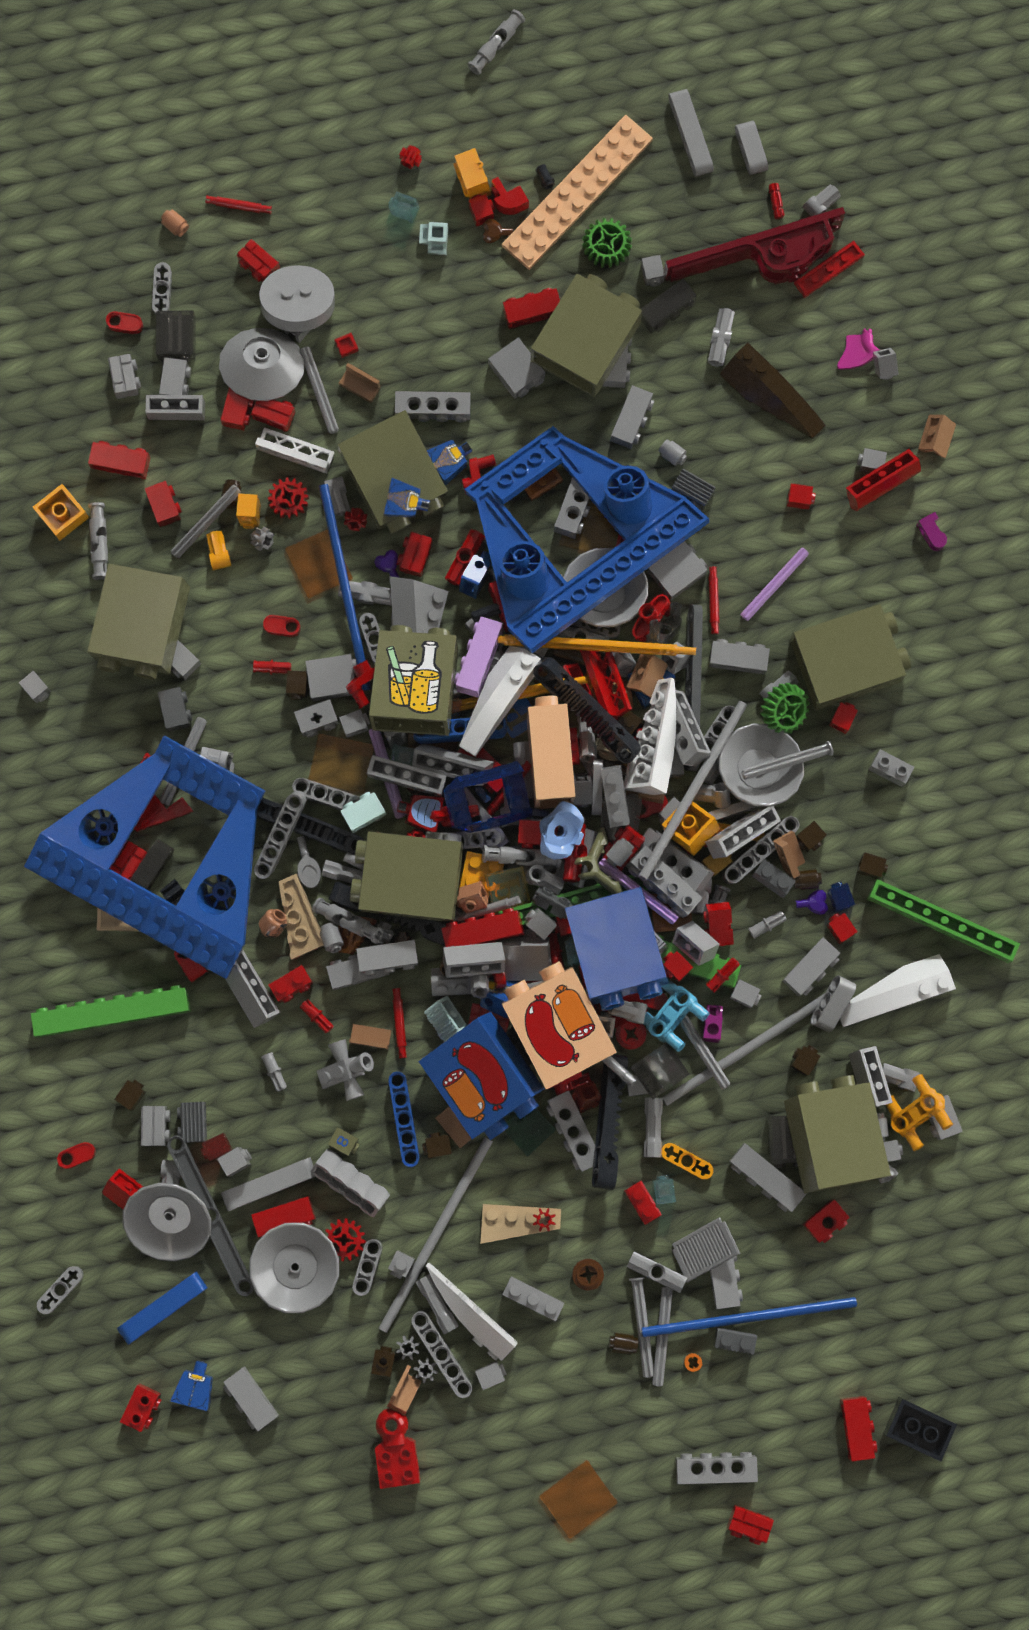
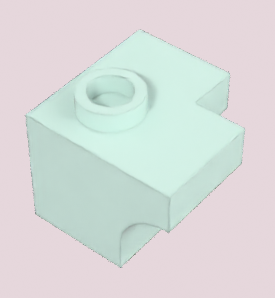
(435, 236)

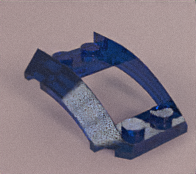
(515, 793)

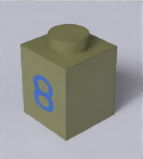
(344, 1142)

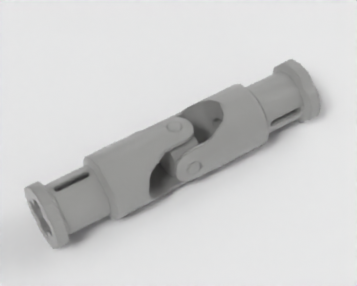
(488, 50)
(99, 548)
(509, 855)
(348, 920)

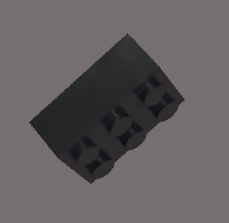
(920, 1429)

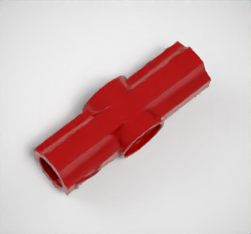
(470, 547)
(571, 870)

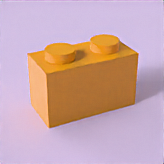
(248, 510)

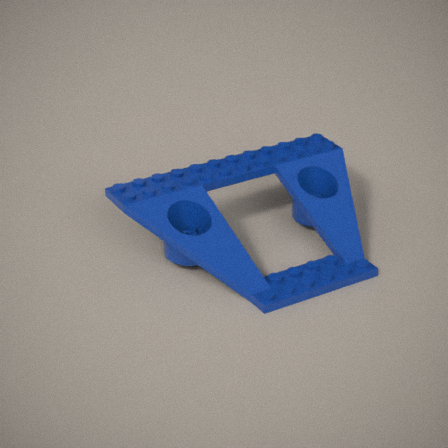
(541, 601)
(196, 926)

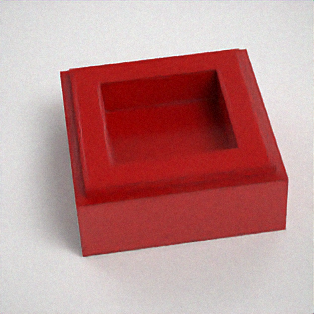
(346, 345)

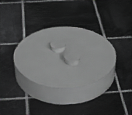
(297, 298)

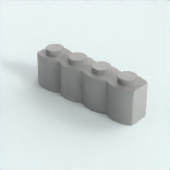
(347, 1180)

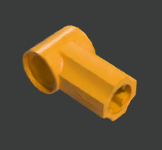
(218, 554)

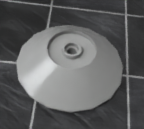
(257, 376)
(621, 605)
(753, 746)
(164, 1235)
(288, 1288)

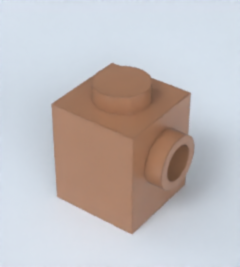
(473, 897)

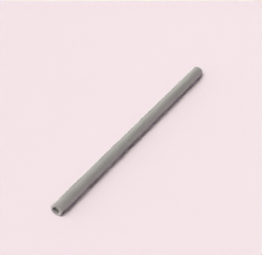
(692, 791)
(743, 1051)
(435, 1235)

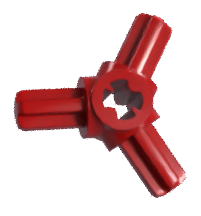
(442, 815)

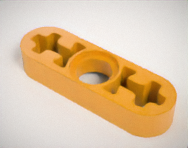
(671, 1158)

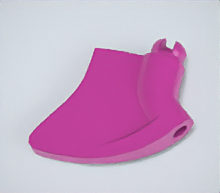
(858, 350)

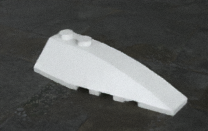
(498, 695)
(652, 766)
(899, 989)
(478, 1323)

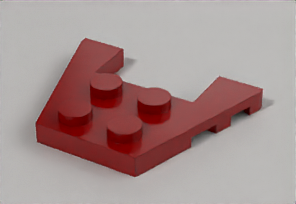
(158, 814)

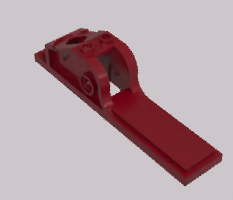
(779, 252)

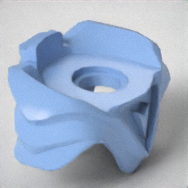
(569, 832)

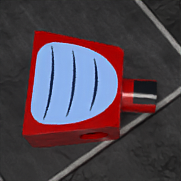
(420, 810)

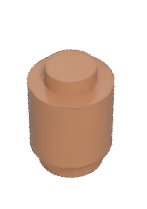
(174, 222)

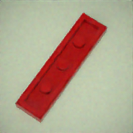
(829, 269)

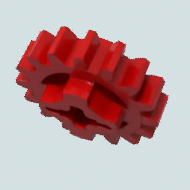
(294, 494)
(345, 1230)

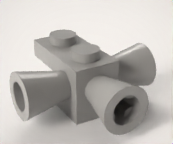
(345, 1070)

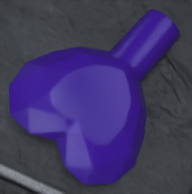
(388, 563)
(814, 902)

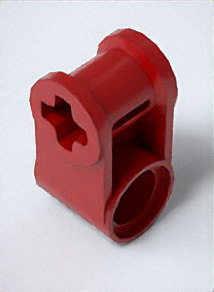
(190, 968)

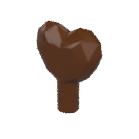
(494, 231)

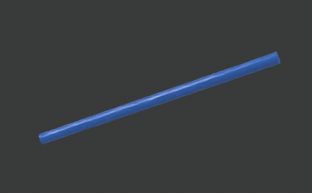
(343, 577)
(748, 1317)

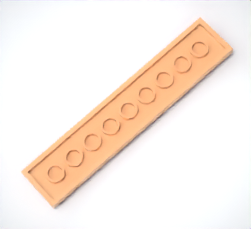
(577, 192)

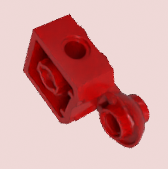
(395, 1453)

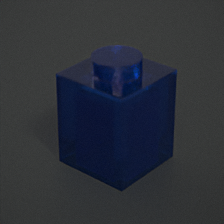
(840, 896)

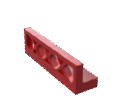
(603, 684)

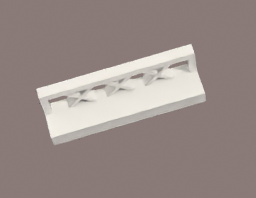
(293, 454)

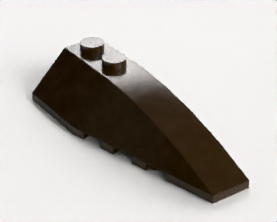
(764, 386)

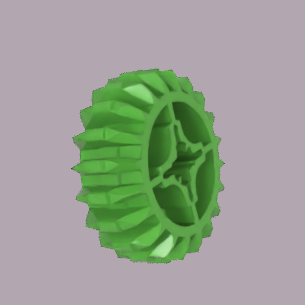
(611, 256)
(778, 707)

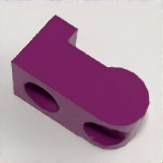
(933, 536)
(713, 1024)

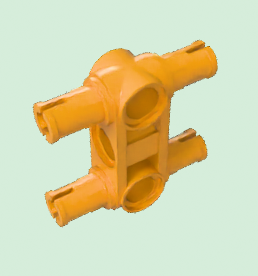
(918, 1113)

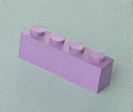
(479, 657)

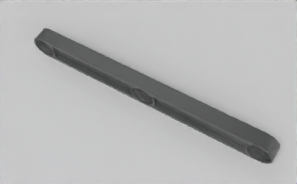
(693, 668)
(219, 1231)

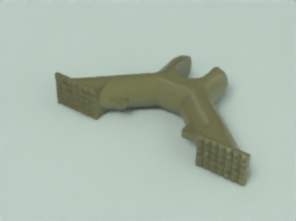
(591, 862)

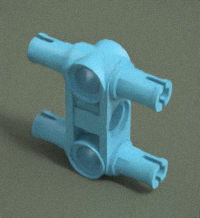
(672, 1014)

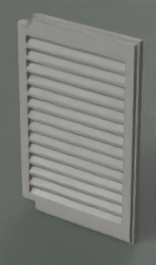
(705, 1249)

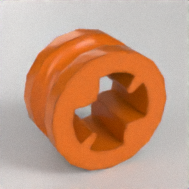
(687, 1363)

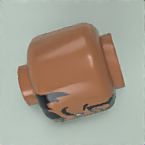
(272, 923)

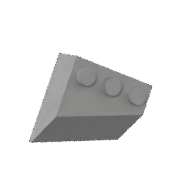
(416, 604)

